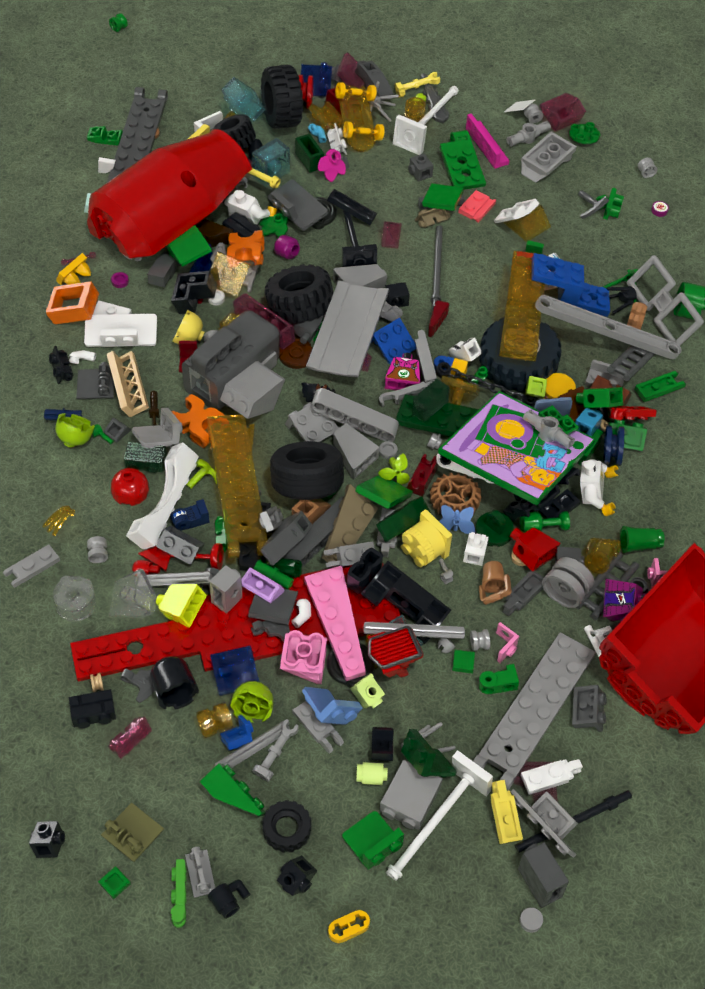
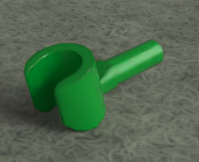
(99, 432)

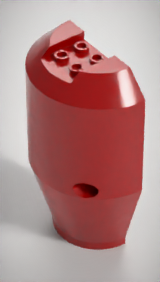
(166, 193)

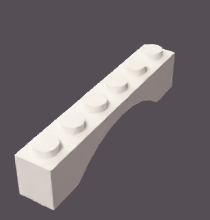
(178, 467)

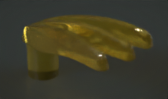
(58, 519)

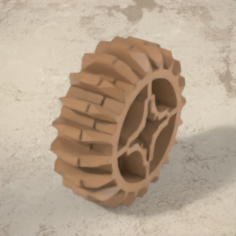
(457, 489)

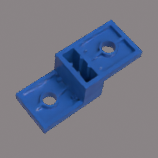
(570, 283)

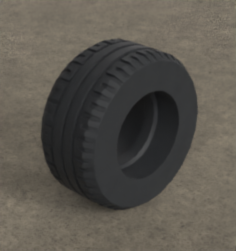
(307, 470)

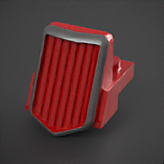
(394, 650)

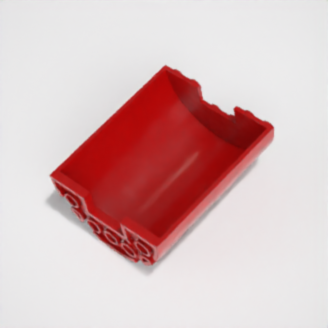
(660, 648)

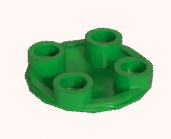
(584, 133)

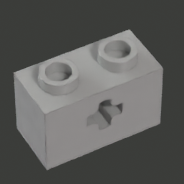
(226, 588)

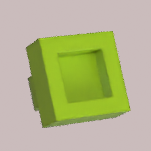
(536, 387)

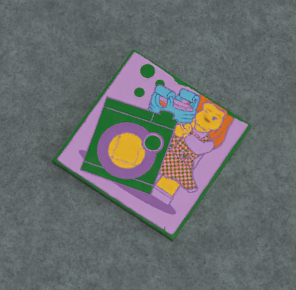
(509, 449)

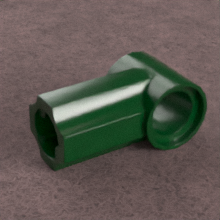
(289, 567)

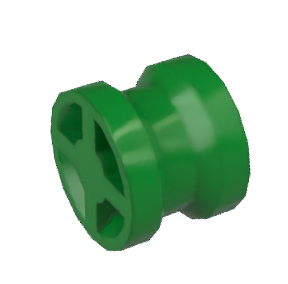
(118, 22)

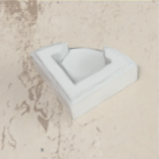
(105, 165)

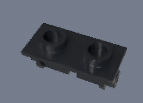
(59, 361)

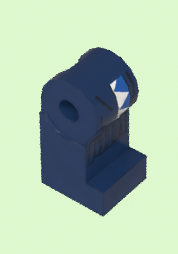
(191, 516)

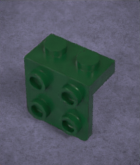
(424, 758)

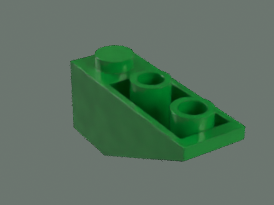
(225, 787)

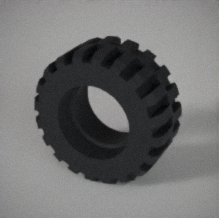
(281, 96)
(299, 293)

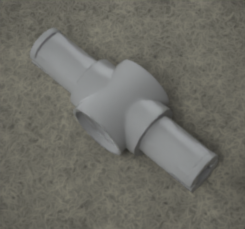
(528, 133)
(548, 429)

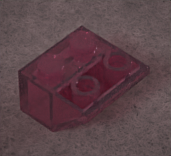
(563, 111)

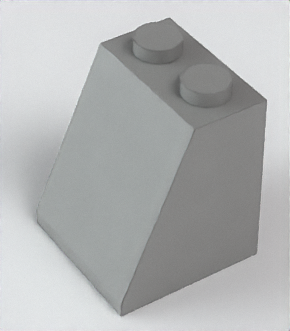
(253, 390)

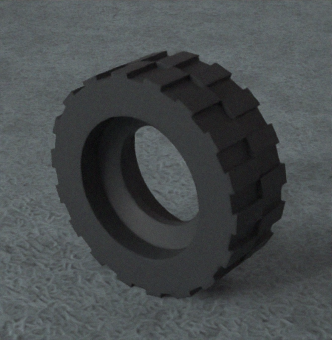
(286, 809)

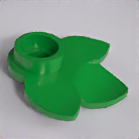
(274, 224)

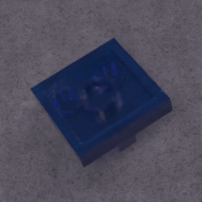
(233, 668)

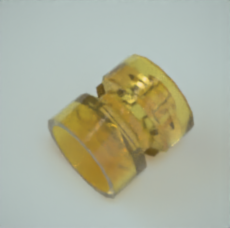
(415, 109)
(215, 719)

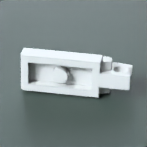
(550, 775)

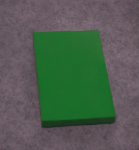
(383, 491)

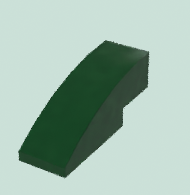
(402, 518)

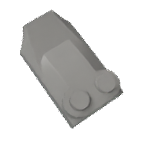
(546, 156)

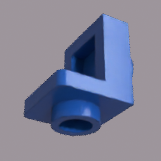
(238, 736)

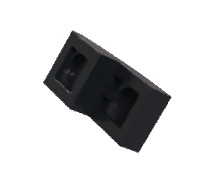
(564, 502)

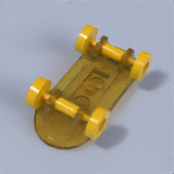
(357, 116)

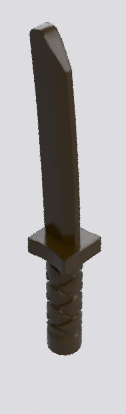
(154, 411)

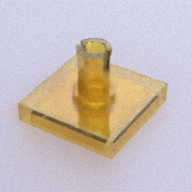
(229, 273)
(460, 387)

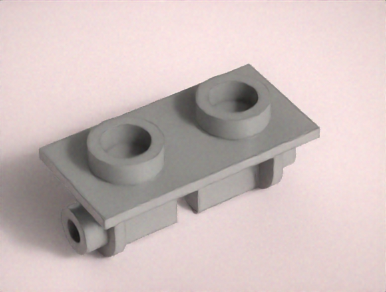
(200, 872)

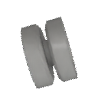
(568, 582)

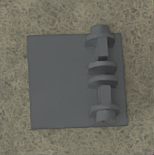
(95, 383)

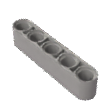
(354, 414)

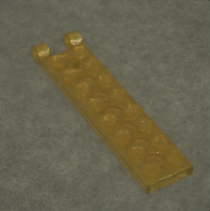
(236, 482)

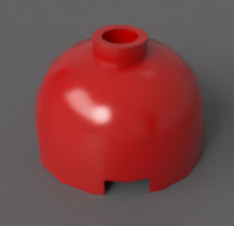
(129, 486)

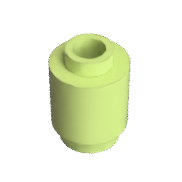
(371, 773)

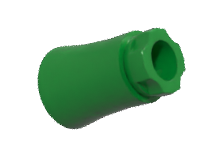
(640, 539)

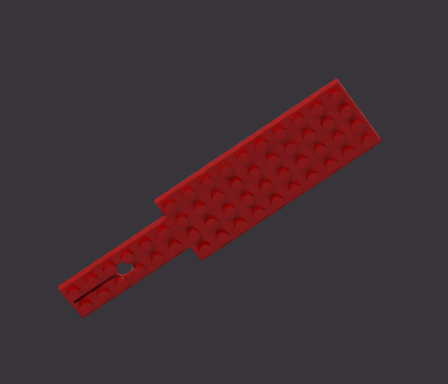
(211, 633)

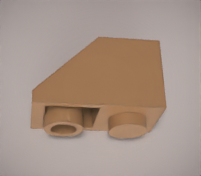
(311, 508)

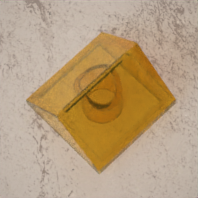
(530, 225)

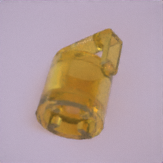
(600, 554)

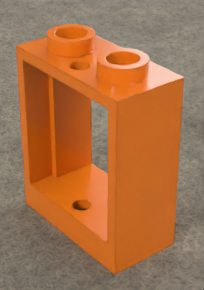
(83, 311)

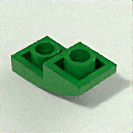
(100, 135)
(565, 421)

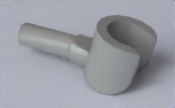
(447, 573)

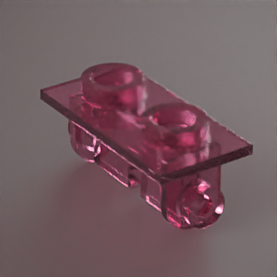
(135, 733)

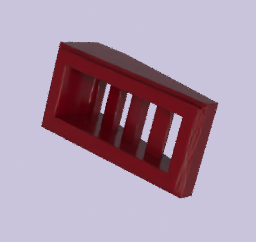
(438, 316)

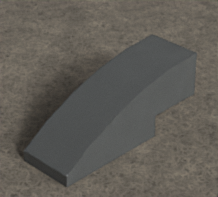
(162, 270)

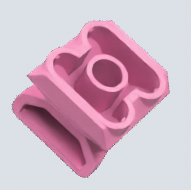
(304, 655)

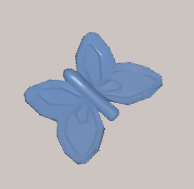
(457, 519)

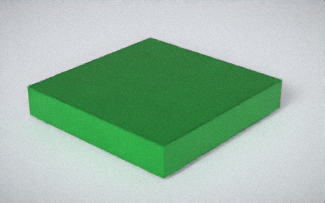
(442, 197)

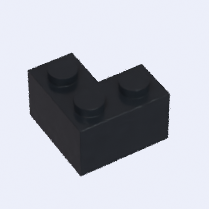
(190, 288)

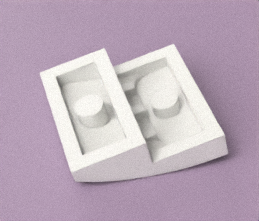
(517, 211)

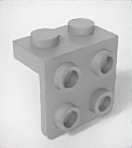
(311, 424)
(164, 434)

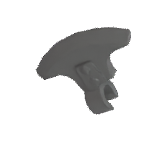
(270, 628)
(141, 680)

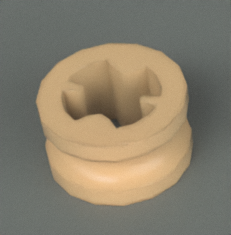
(96, 682)

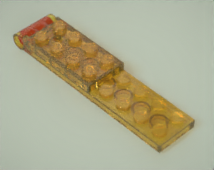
(521, 317)

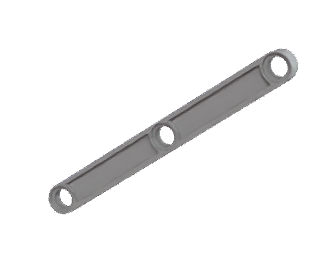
(598, 324)

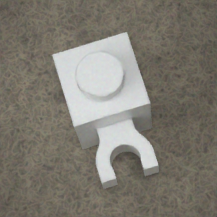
(475, 549)

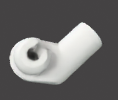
(86, 355)
(304, 612)

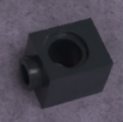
(398, 294)

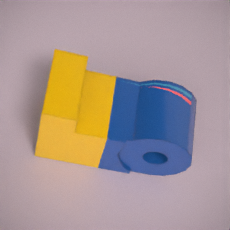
(458, 364)

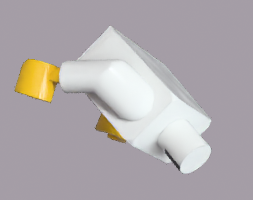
(247, 206)
(593, 483)

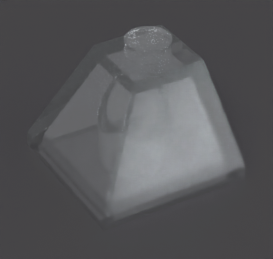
(133, 597)

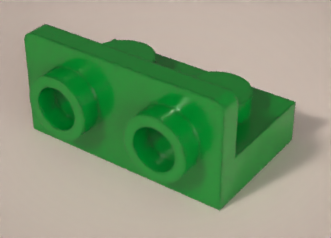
(633, 434)

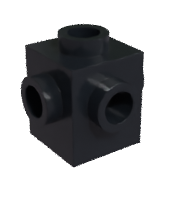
(47, 839)
(296, 875)

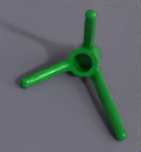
(625, 278)

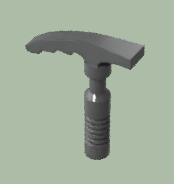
(596, 204)

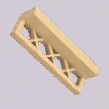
(121, 383)

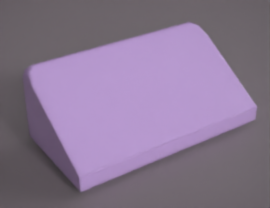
(261, 585)

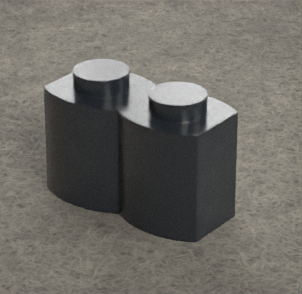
(364, 570)

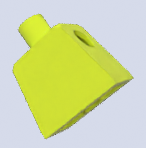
(181, 603)

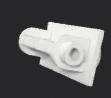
(336, 139)

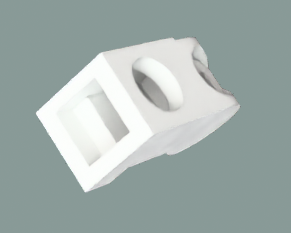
(465, 350)

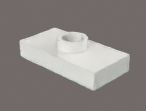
(107, 308)

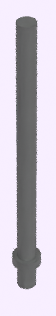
(437, 266)

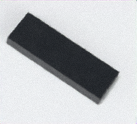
(352, 206)

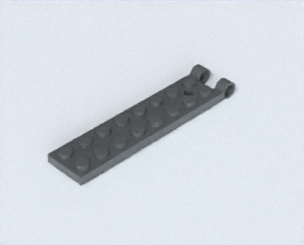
(139, 130)

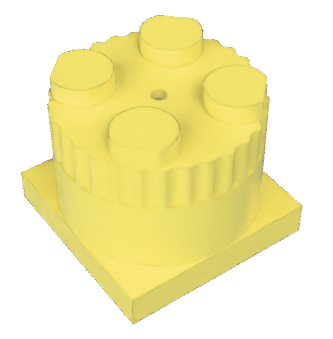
(426, 540)

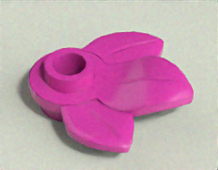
(332, 166)

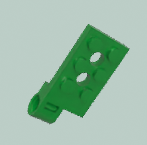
(462, 149)

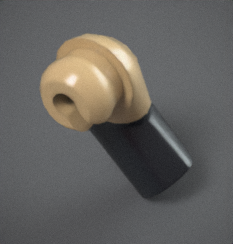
(605, 420)

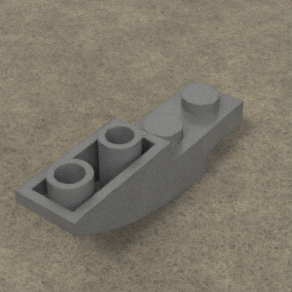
(371, 74)

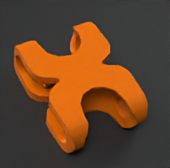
(247, 247)
(196, 419)

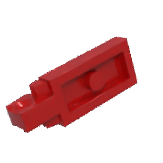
(631, 412)

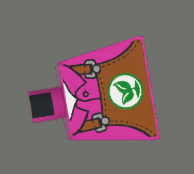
(402, 372)

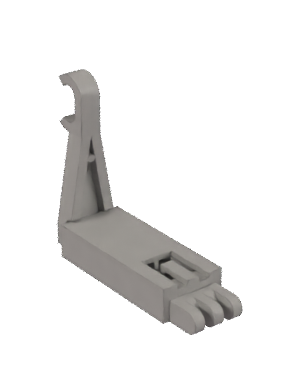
(427, 370)

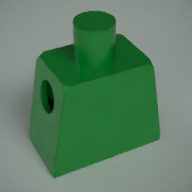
(601, 397)

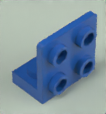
(394, 340)

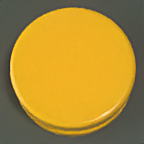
(557, 385)

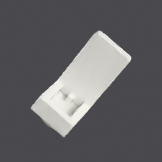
(210, 120)

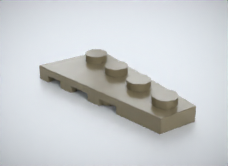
(351, 521)

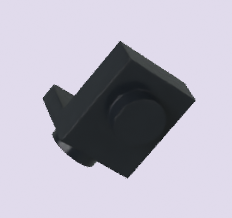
(382, 744)

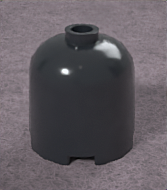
(173, 682)

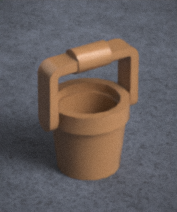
(494, 582)

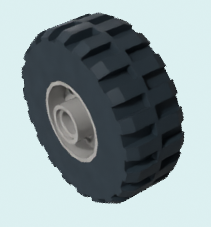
(514, 372)

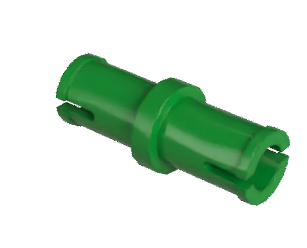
(274, 574)

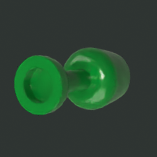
(536, 521)

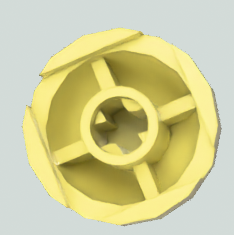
(190, 328)

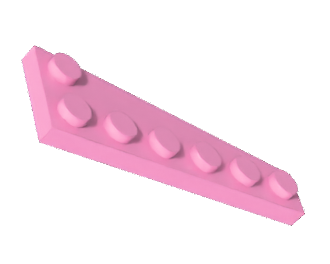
(334, 609)

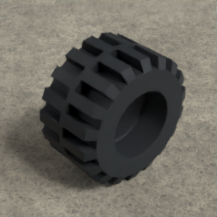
(239, 128)

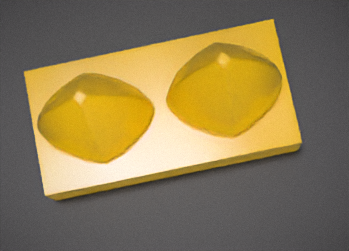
(78, 266)

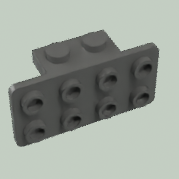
(297, 205)

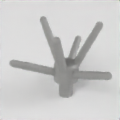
(378, 100)

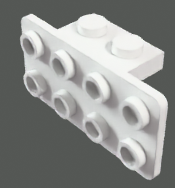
(121, 330)

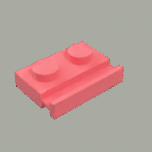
(477, 206)

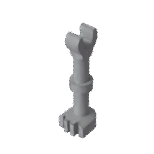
(274, 751)

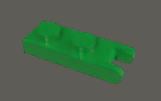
(658, 386)

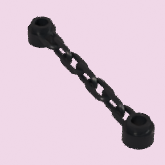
(440, 372)

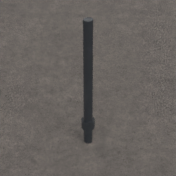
(609, 804)

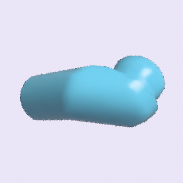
(317, 131)

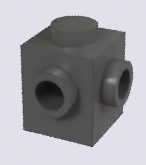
(421, 167)

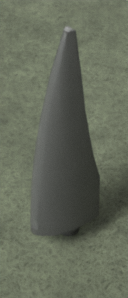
(308, 329)

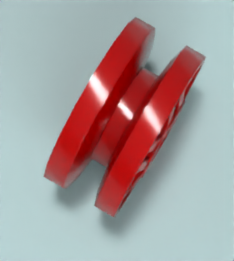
(307, 90)

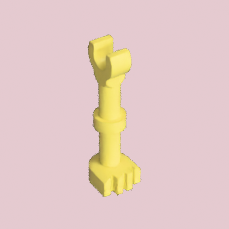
(431, 79)

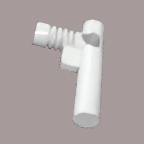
(598, 638)

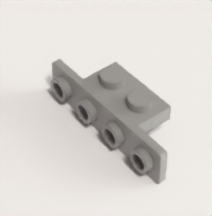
(552, 817)

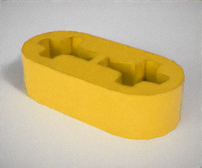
(347, 921)

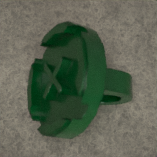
(496, 527)

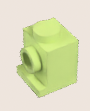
(361, 692)

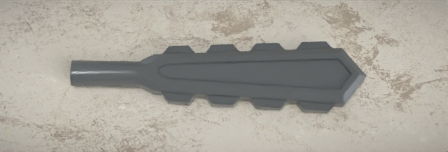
(432, 98)

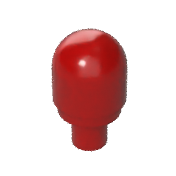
(147, 566)

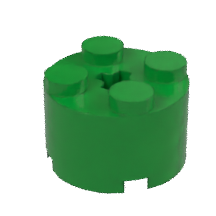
(696, 296)

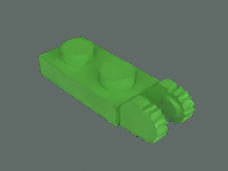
(178, 895)

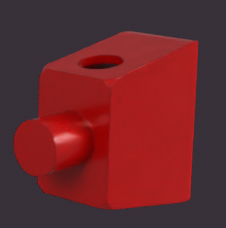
(533, 547)

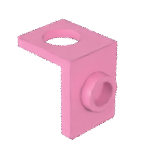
(654, 572)
(510, 648)

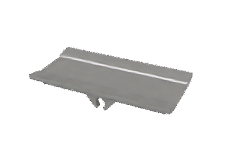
(347, 329)

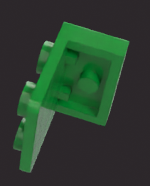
(373, 839)

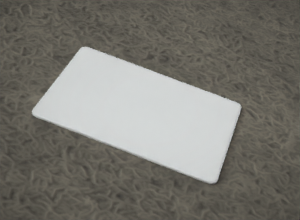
(519, 105)

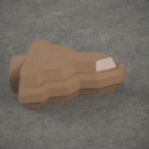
(637, 315)

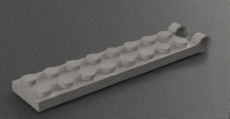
(535, 707)

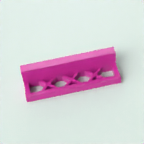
(486, 142)

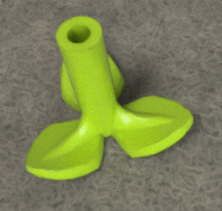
(397, 466)
(205, 469)

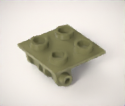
(132, 832)

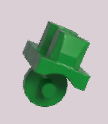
(613, 206)

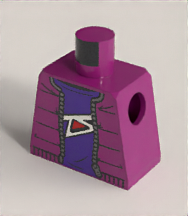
(620, 598)

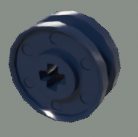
(613, 445)

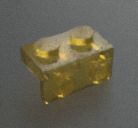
(326, 115)

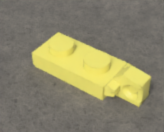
(505, 813)

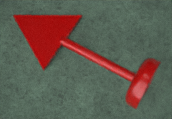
(162, 558)

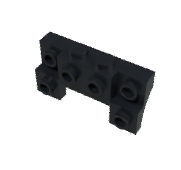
(522, 507)
(406, 596)

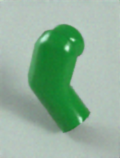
(481, 373)

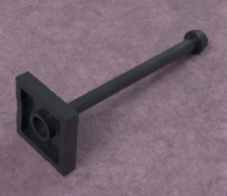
(355, 254)

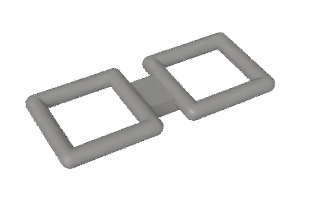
(664, 301)

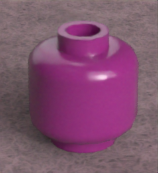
(287, 247)

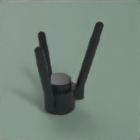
(626, 295)

